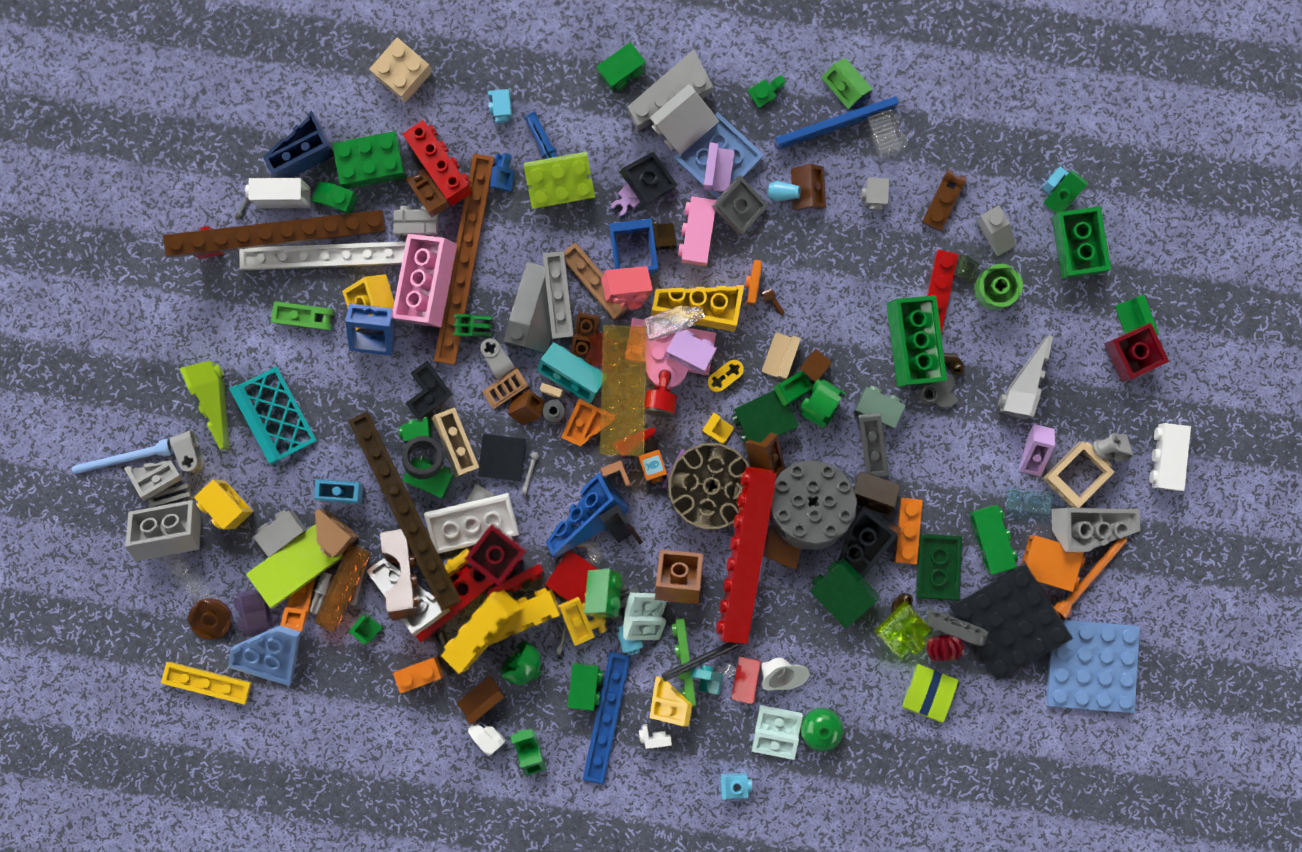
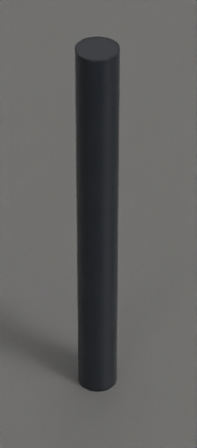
(699, 660)

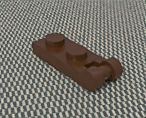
(427, 193)
(943, 201)

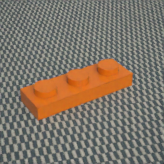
(908, 538)

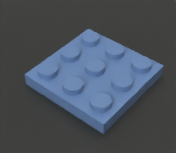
(728, 137)

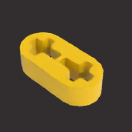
(728, 379)

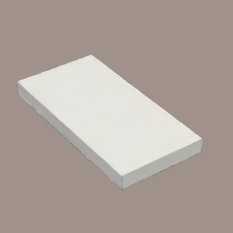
(465, 523)

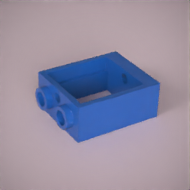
(634, 227)
(381, 319)

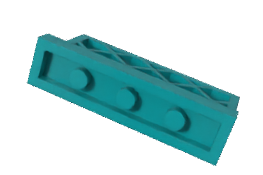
(256, 424)

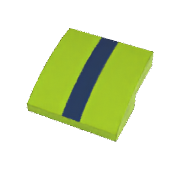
(930, 693)

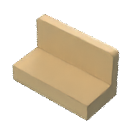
(781, 356)

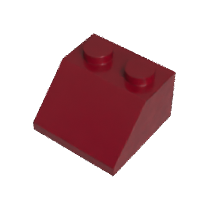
(1136, 352)

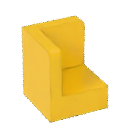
(718, 429)

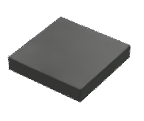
(740, 205)

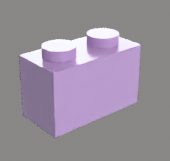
(691, 351)

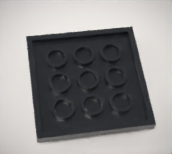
(1017, 620)

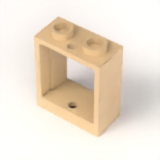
(1063, 490)

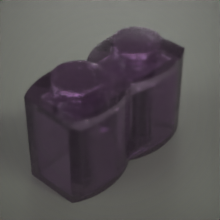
(254, 613)

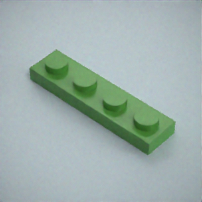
(682, 652)

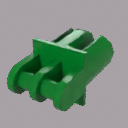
(470, 325)

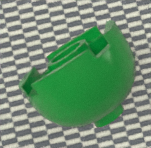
(523, 665)
(822, 729)

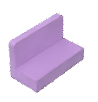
(718, 168)

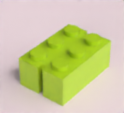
(559, 180)

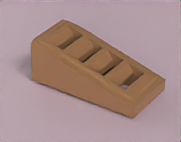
(515, 373)

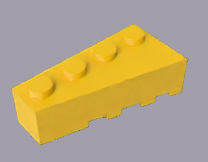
(719, 304)
(533, 613)
(481, 630)

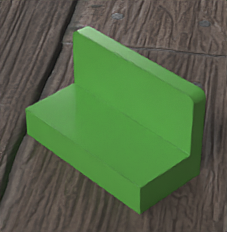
(846, 82)

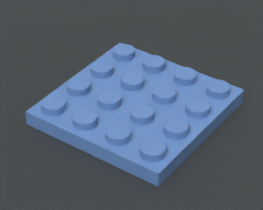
(1095, 668)

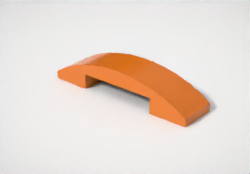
(298, 607)

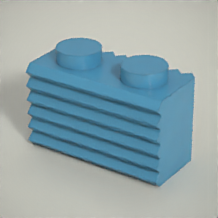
(338, 491)

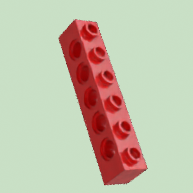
(475, 587)

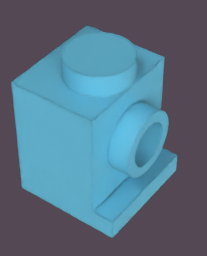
(501, 105)
(728, 782)

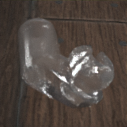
(593, 551)

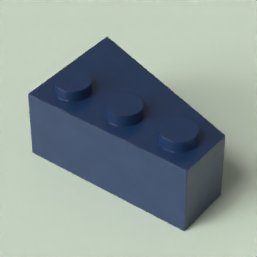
(299, 150)

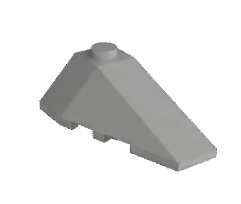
(1023, 393)

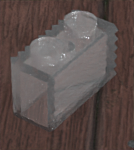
(886, 134)

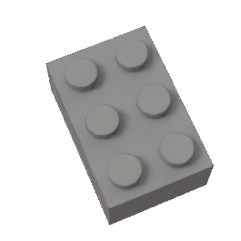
(163, 530)

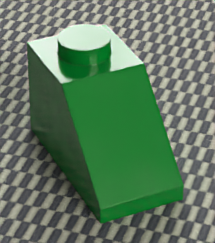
(334, 197)

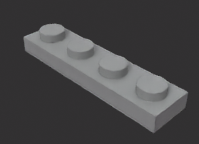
(558, 295)

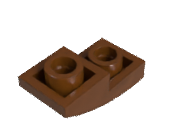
(585, 326)

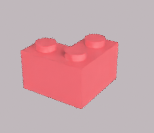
(627, 286)

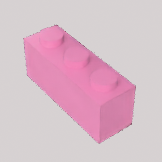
(697, 231)

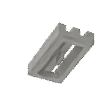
(178, 488)

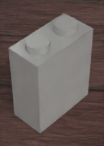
(683, 119)

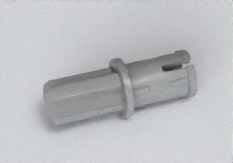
(321, 591)

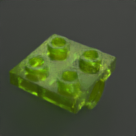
(903, 631)

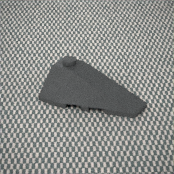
(530, 318)

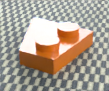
(583, 423)

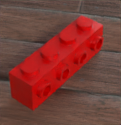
(437, 162)

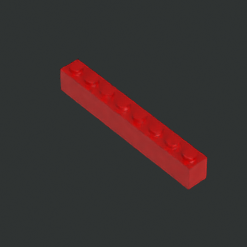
(746, 554)

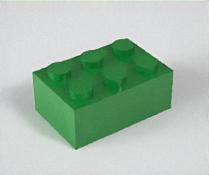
(369, 160)
(1081, 243)

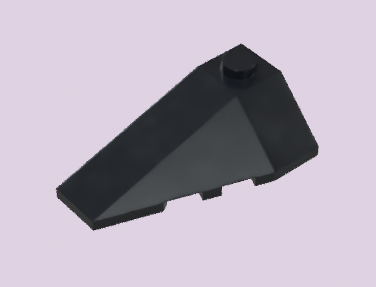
(868, 540)

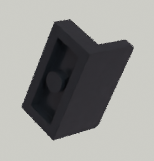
(619, 524)

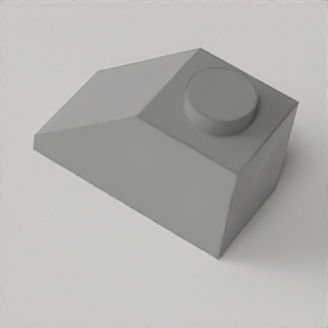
(997, 230)

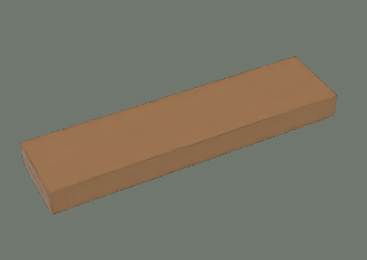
(591, 278)

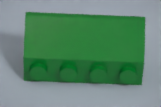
(916, 341)

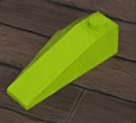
(208, 386)

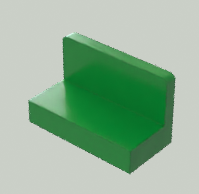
(1135, 314)

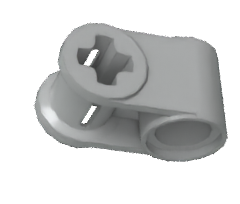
(498, 361)
(187, 448)
(1114, 448)

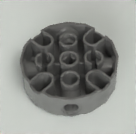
(831, 510)

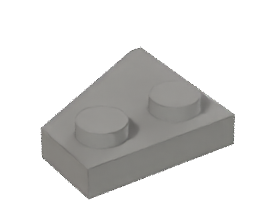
(153, 478)

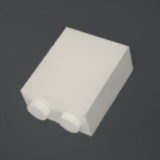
(278, 192)

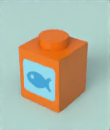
(653, 466)

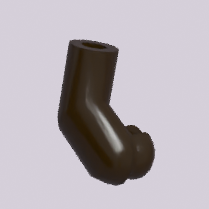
(954, 363)
(900, 599)

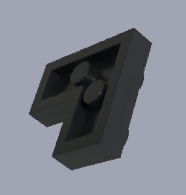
(433, 391)

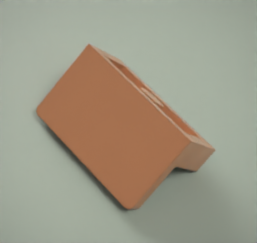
(615, 468)

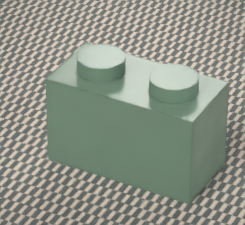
(874, 402)

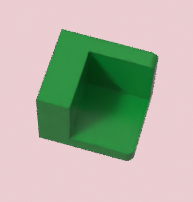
(365, 629)

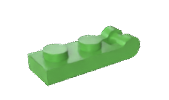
(301, 316)

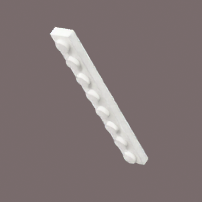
(322, 255)

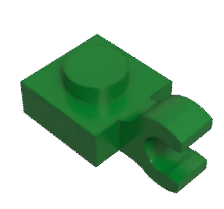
(764, 93)

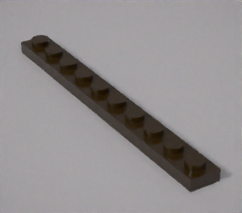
(405, 511)

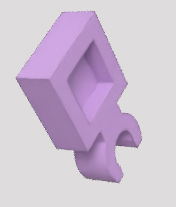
(627, 198)

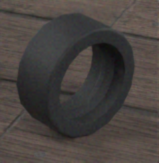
(422, 473)

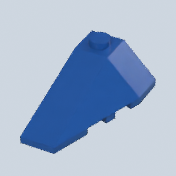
(585, 516)

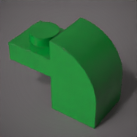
(529, 752)

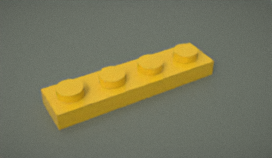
(206, 682)

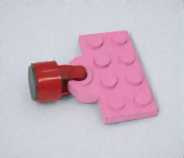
(665, 372)

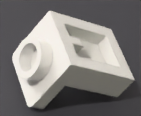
(658, 740)

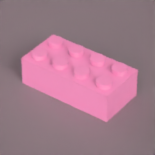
(424, 280)

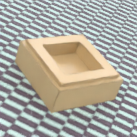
(551, 391)

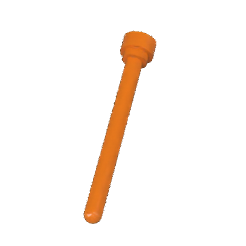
(1064, 607)

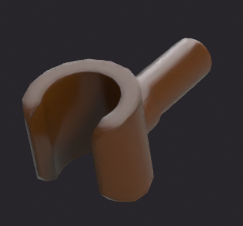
(768, 295)

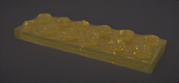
(623, 390)

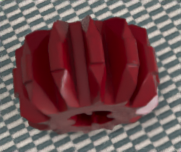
(945, 648)

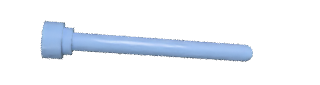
(162, 448)

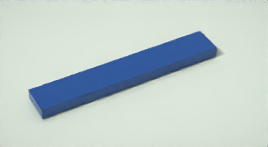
(835, 123)
(606, 717)

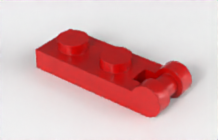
(515, 582)

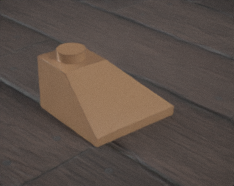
(332, 533)

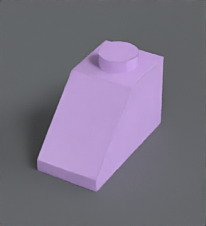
(1037, 450)

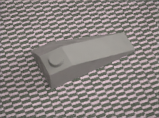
(1092, 527)

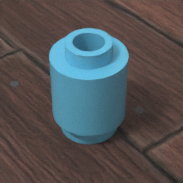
(629, 646)

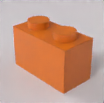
(418, 674)

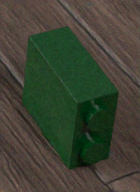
(764, 417)
(843, 592)

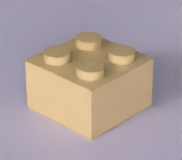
(401, 70)

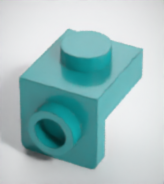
(710, 681)

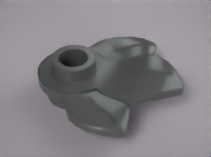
(940, 393)

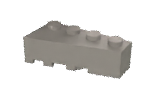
(685, 72)

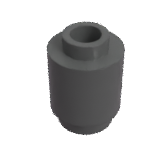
(559, 416)

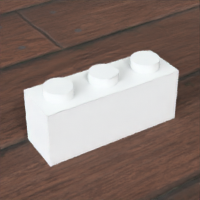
(1170, 457)

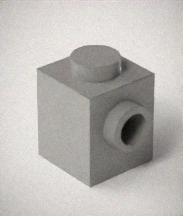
(875, 193)

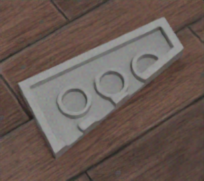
(386, 576)

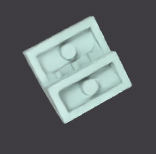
(643, 617)
(777, 732)

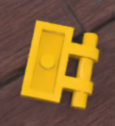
(577, 622)

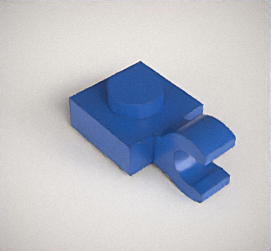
(501, 175)

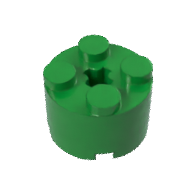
(822, 404)

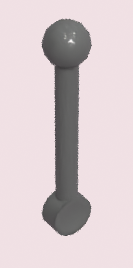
(238, 215)

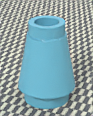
(783, 191)

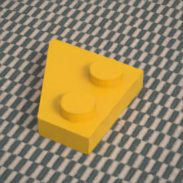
(669, 704)

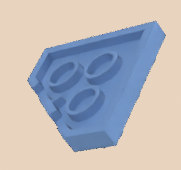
(268, 655)

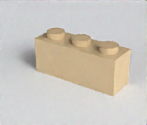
(455, 442)

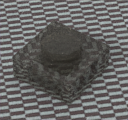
(966, 269)

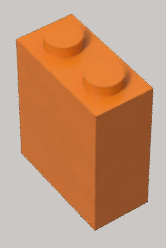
(1052, 564)

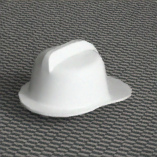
(782, 675)

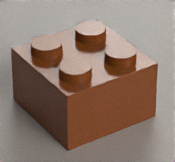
(678, 576)

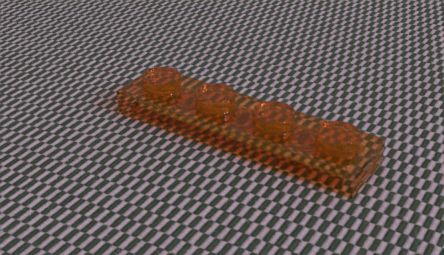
(342, 587)

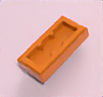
(752, 282)

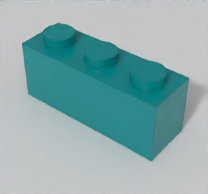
(571, 373)

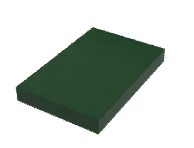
(939, 567)

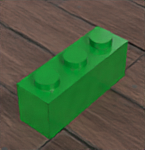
(993, 539)

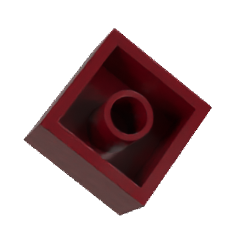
(496, 554)

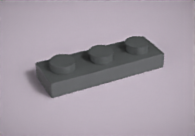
(873, 444)

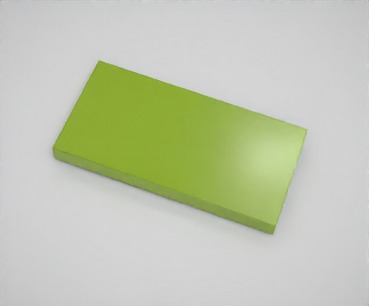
(291, 568)

